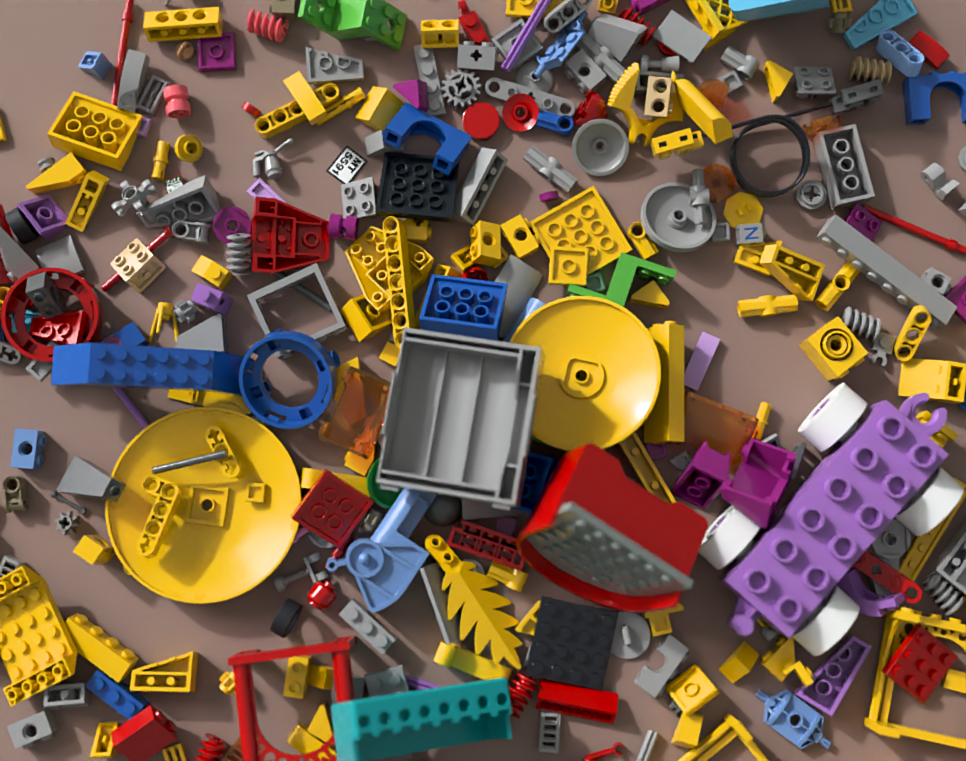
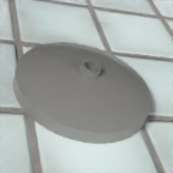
(671, 220)

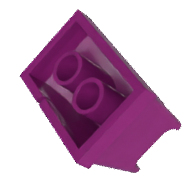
(703, 476)

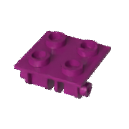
(863, 221)

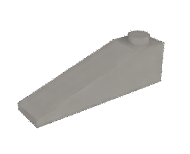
(189, 203)

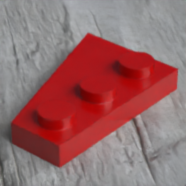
(63, 329)

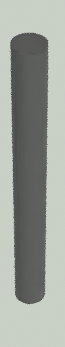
(308, 293)
(190, 461)

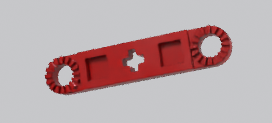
(889, 578)

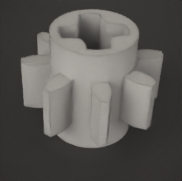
(185, 311)
(70, 518)

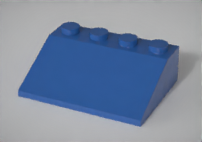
(464, 307)

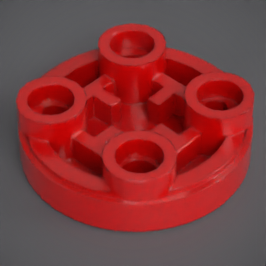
(481, 121)

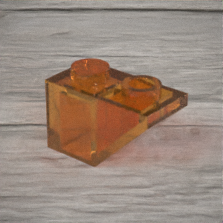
(714, 91)

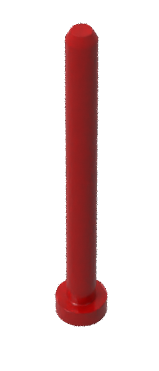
(152, 246)

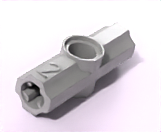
(602, 57)
(550, 169)

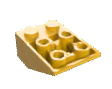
(940, 379)

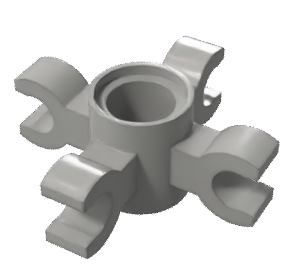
(134, 198)

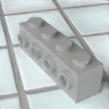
(478, 185)

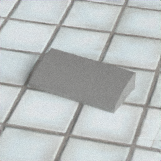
(521, 282)
(433, 579)

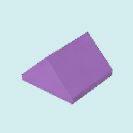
(44, 215)

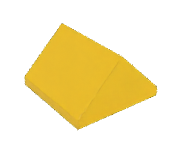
(379, 108)

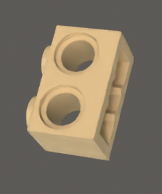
(654, 97)

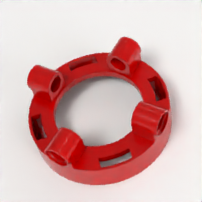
(17, 302)

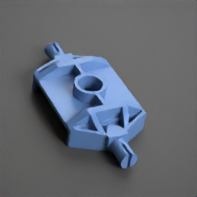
(564, 44)
(781, 707)

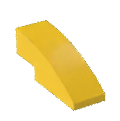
(305, 98)

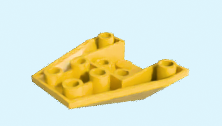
(370, 267)

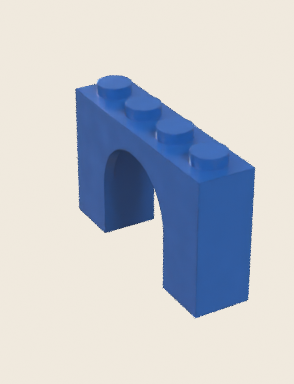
(918, 90)
(414, 121)

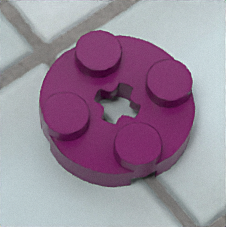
(229, 215)

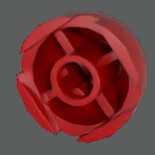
(591, 109)

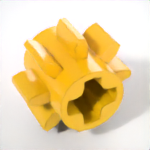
(227, 684)

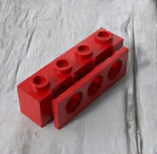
(484, 547)

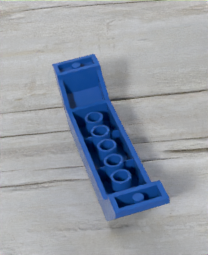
(146, 368)

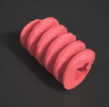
(266, 27)

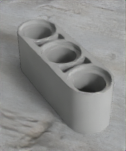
(563, 20)

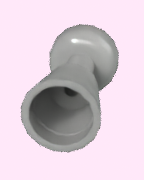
(666, 64)

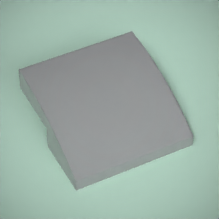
(61, 255)

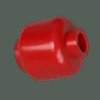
(322, 595)

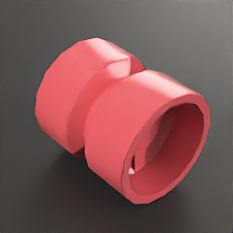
(177, 98)

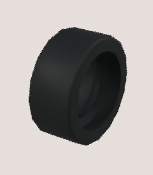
(21, 226)
(286, 618)

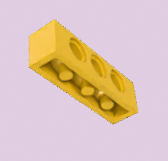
(183, 24)

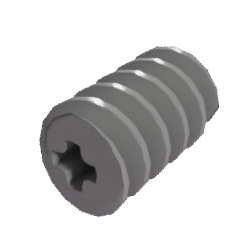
(239, 253)
(861, 323)
(944, 592)

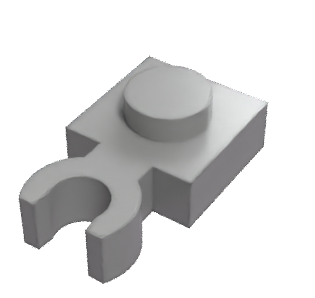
(883, 346)

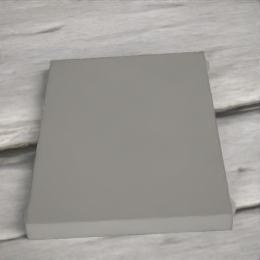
(681, 36)

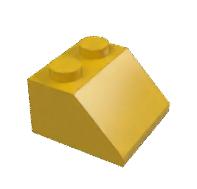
(364, 318)

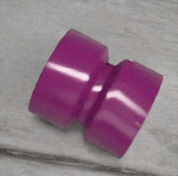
(343, 227)

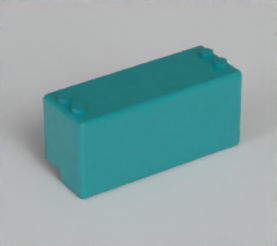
(422, 720)

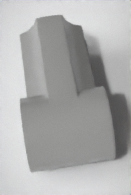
(743, 65)

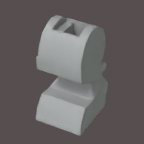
(936, 178)

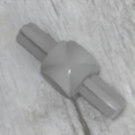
(699, 196)

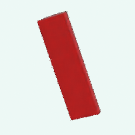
(577, 701)

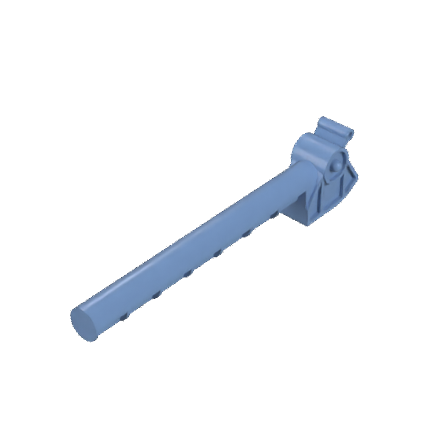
(389, 558)

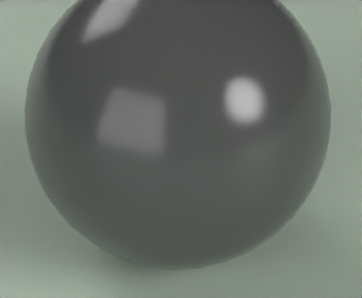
(444, 511)

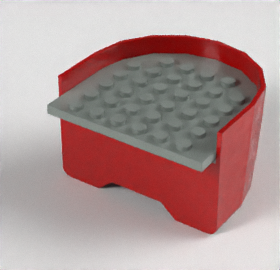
(610, 536)

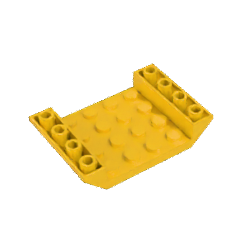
(32, 636)

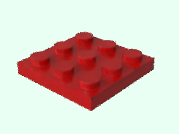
(332, 508)
(919, 663)

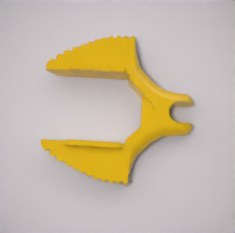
(622, 98)

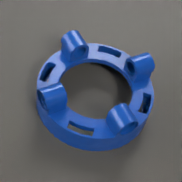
(257, 390)

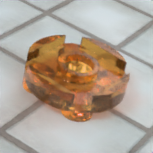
(821, 124)
(726, 179)

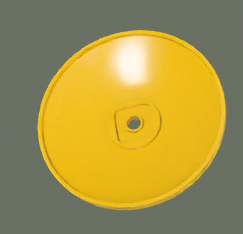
(619, 366)

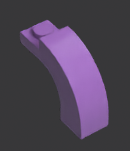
(869, 602)

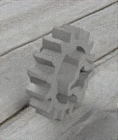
(468, 91)

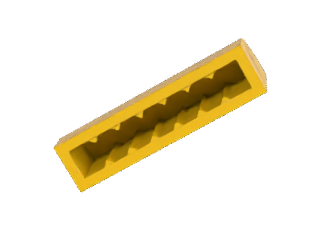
(703, 111)

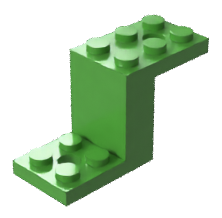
(356, 19)
(623, 276)

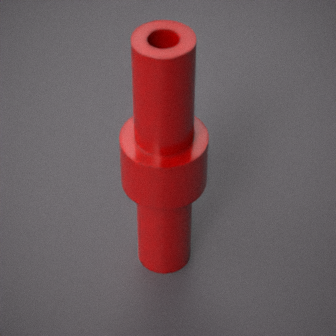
(338, 553)

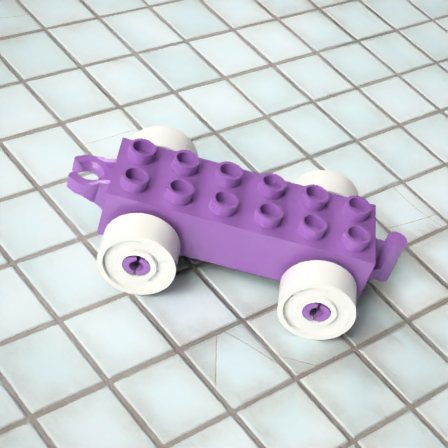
(874, 473)

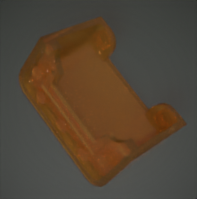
(358, 414)
(718, 424)

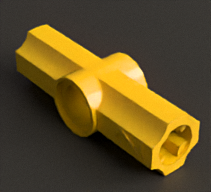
(831, 291)
(767, 306)

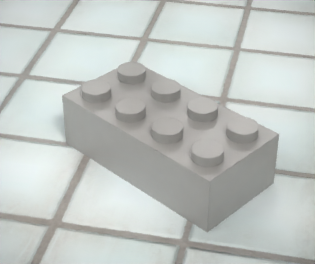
(843, 167)

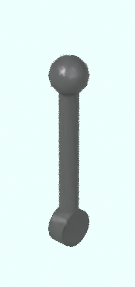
(81, 510)

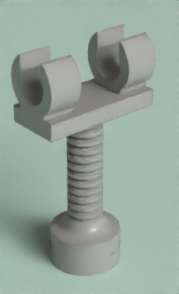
(282, 582)

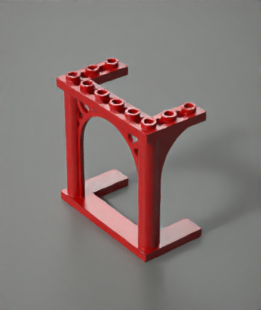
(246, 701)

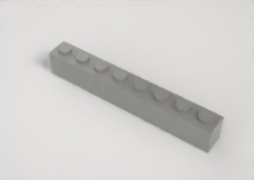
(885, 270)

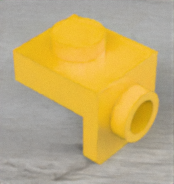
(803, 674)

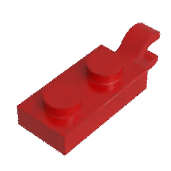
(471, 25)

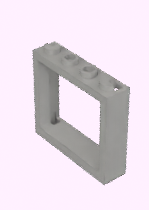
(287, 282)

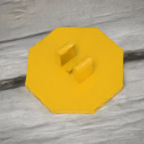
(742, 209)

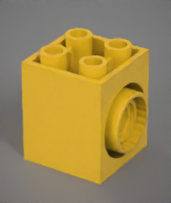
(844, 354)

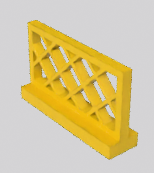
(710, 19)

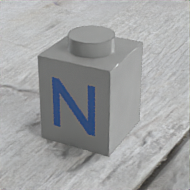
(750, 233)

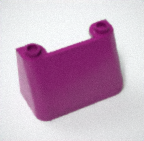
(760, 481)

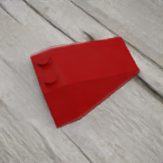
(286, 237)

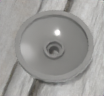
(606, 158)

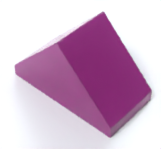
(415, 92)

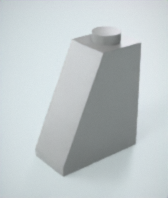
(616, 34)
(205, 336)

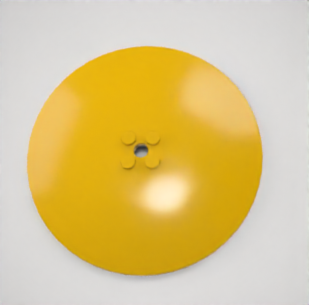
(216, 550)

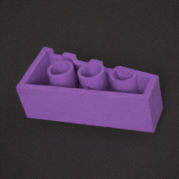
(835, 675)

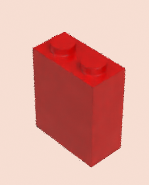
(144, 735)

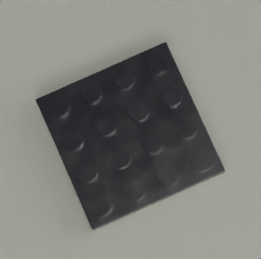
(415, 189)
(571, 643)

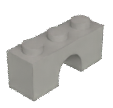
(375, 633)
(654, 680)

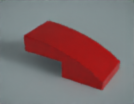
(933, 52)

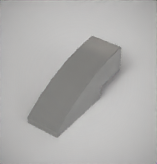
(134, 74)

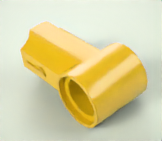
(643, 242)
(511, 577)

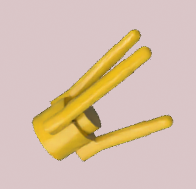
(163, 312)

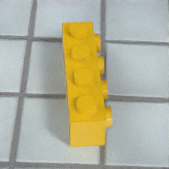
(100, 648)

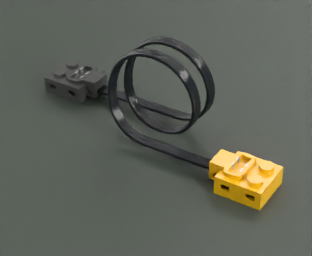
(686, 141)

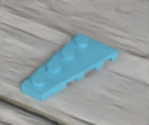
(882, 16)

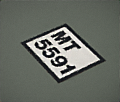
(346, 165)

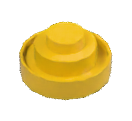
(188, 148)

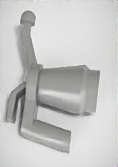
(272, 166)

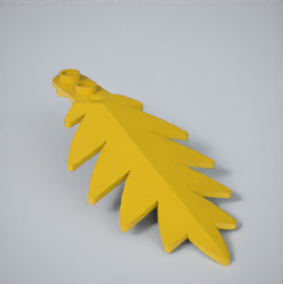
(478, 605)

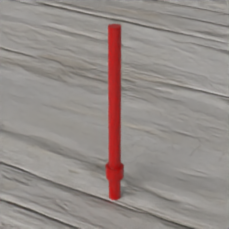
(127, 18)
(950, 244)

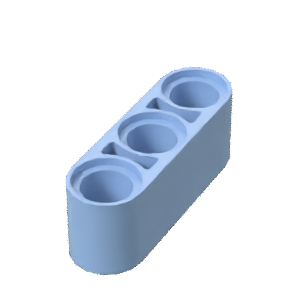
(900, 53)

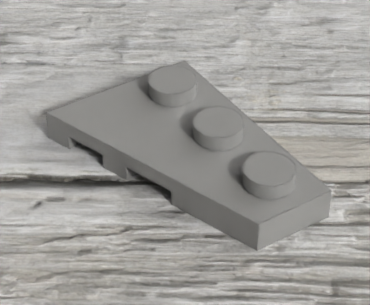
(331, 68)

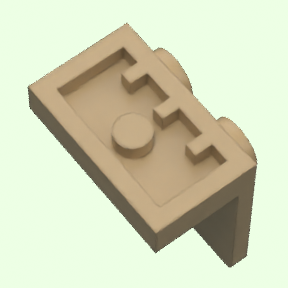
(138, 265)

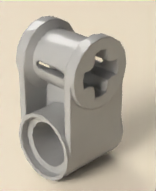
(195, 233)

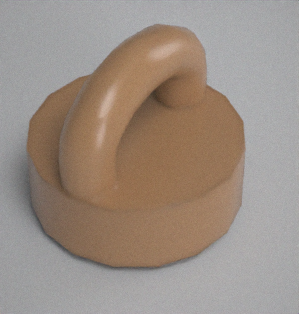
(185, 51)

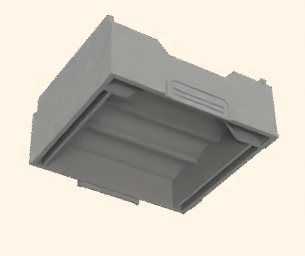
(460, 417)

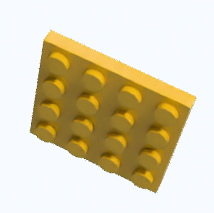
(582, 224)

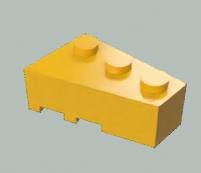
(793, 270)

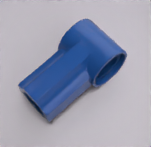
(553, 122)

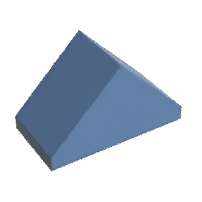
(95, 64)

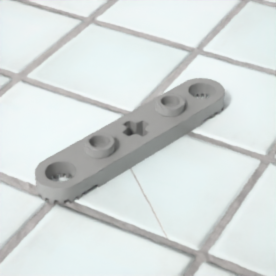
(545, 101)

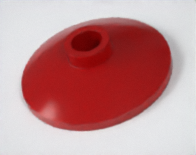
(511, 112)

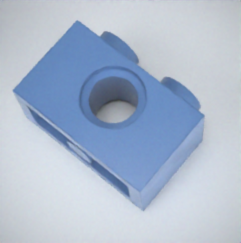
(22, 440)

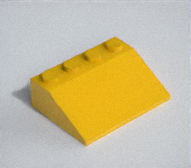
(95, 131)

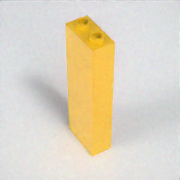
(666, 419)

